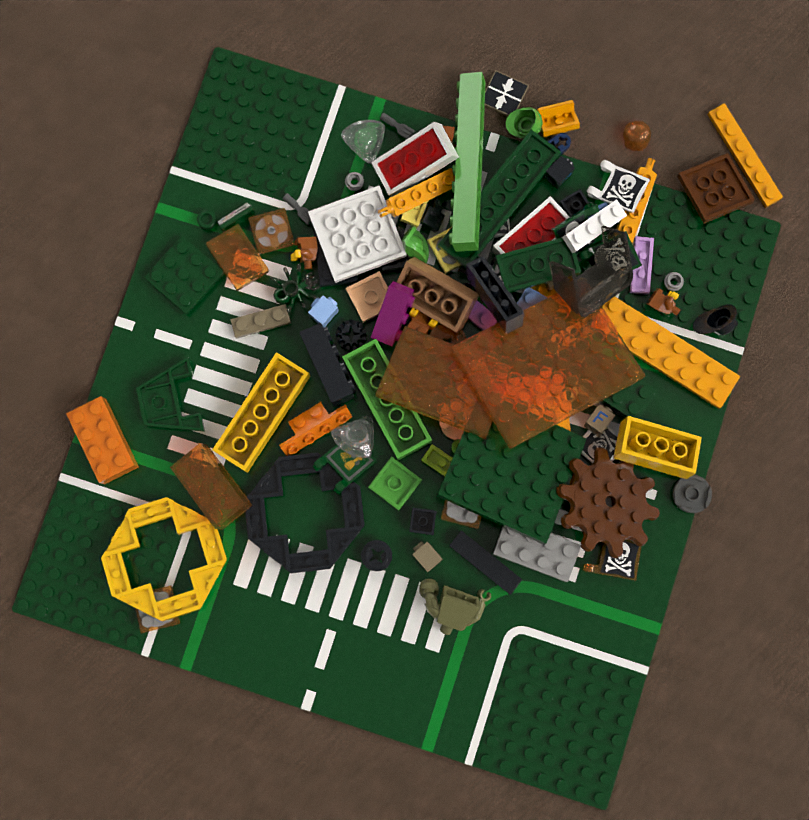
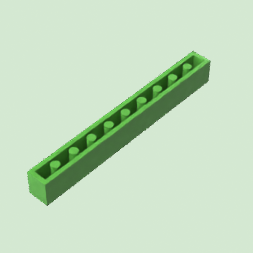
(469, 164)

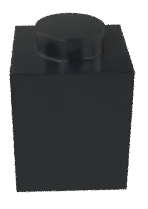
(559, 171)

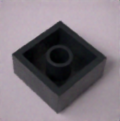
(573, 203)
(422, 521)

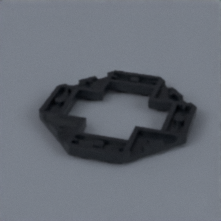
(278, 546)

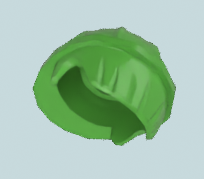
(522, 121)

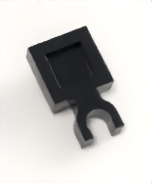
(432, 216)

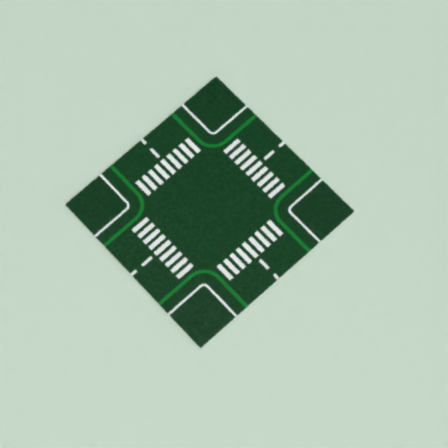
(546, 672)

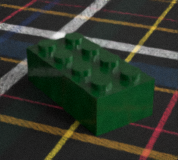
(631, 400)

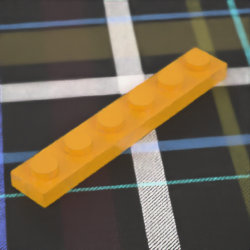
(745, 155)

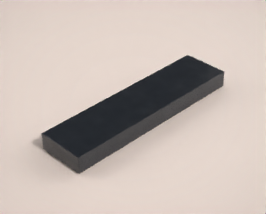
(485, 562)

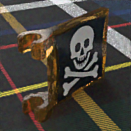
(622, 567)

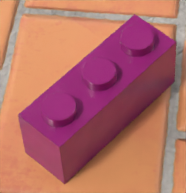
(393, 313)

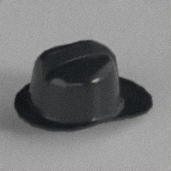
(718, 320)

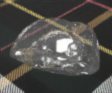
(365, 138)
(355, 437)

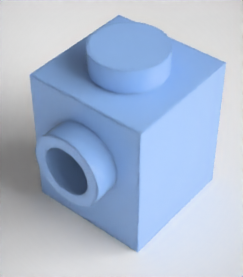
(323, 310)

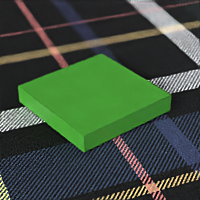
(395, 483)

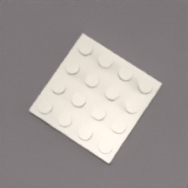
(355, 234)

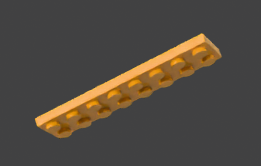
(671, 354)

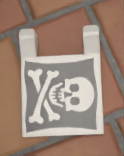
(620, 186)
(606, 440)

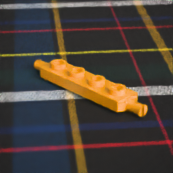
(418, 194)
(632, 220)

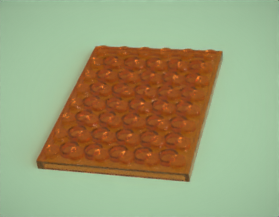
(546, 367)

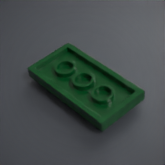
(531, 265)

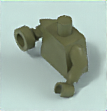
(455, 607)

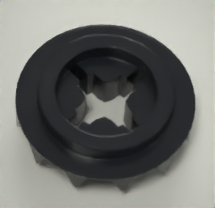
(357, 340)
(367, 555)

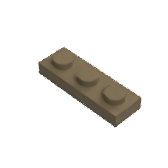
(260, 321)

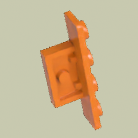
(313, 425)

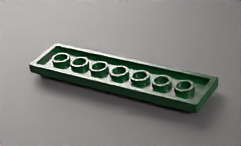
(507, 191)

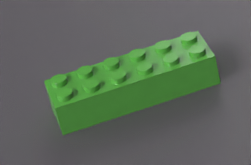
(398, 424)

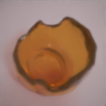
(636, 135)

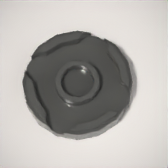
(692, 494)

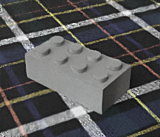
(552, 559)

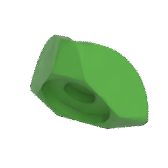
(415, 244)

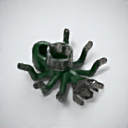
(292, 289)

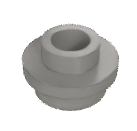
(351, 176)
(676, 276)

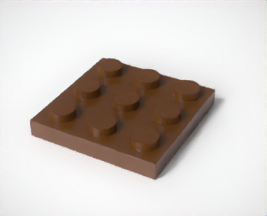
(715, 188)

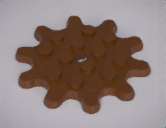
(591, 512)

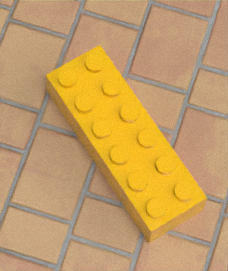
(261, 412)

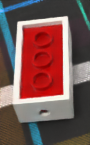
(415, 159)
(533, 229)

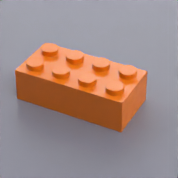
(102, 440)

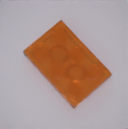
(237, 257)

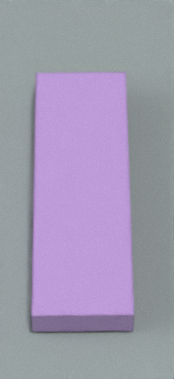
(642, 274)

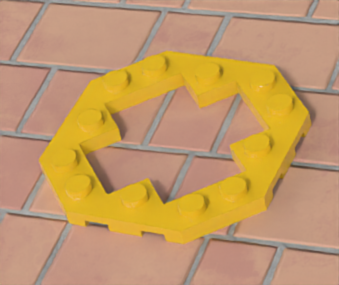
(143, 596)

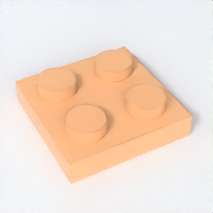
(368, 296)

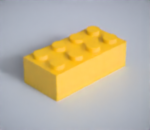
(657, 447)

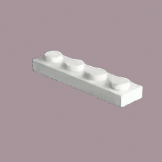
(592, 227)

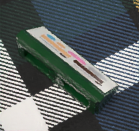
(236, 217)

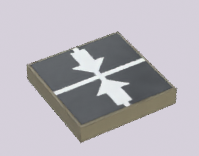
(504, 93)

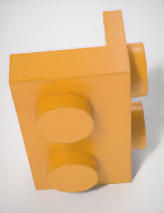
(558, 118)

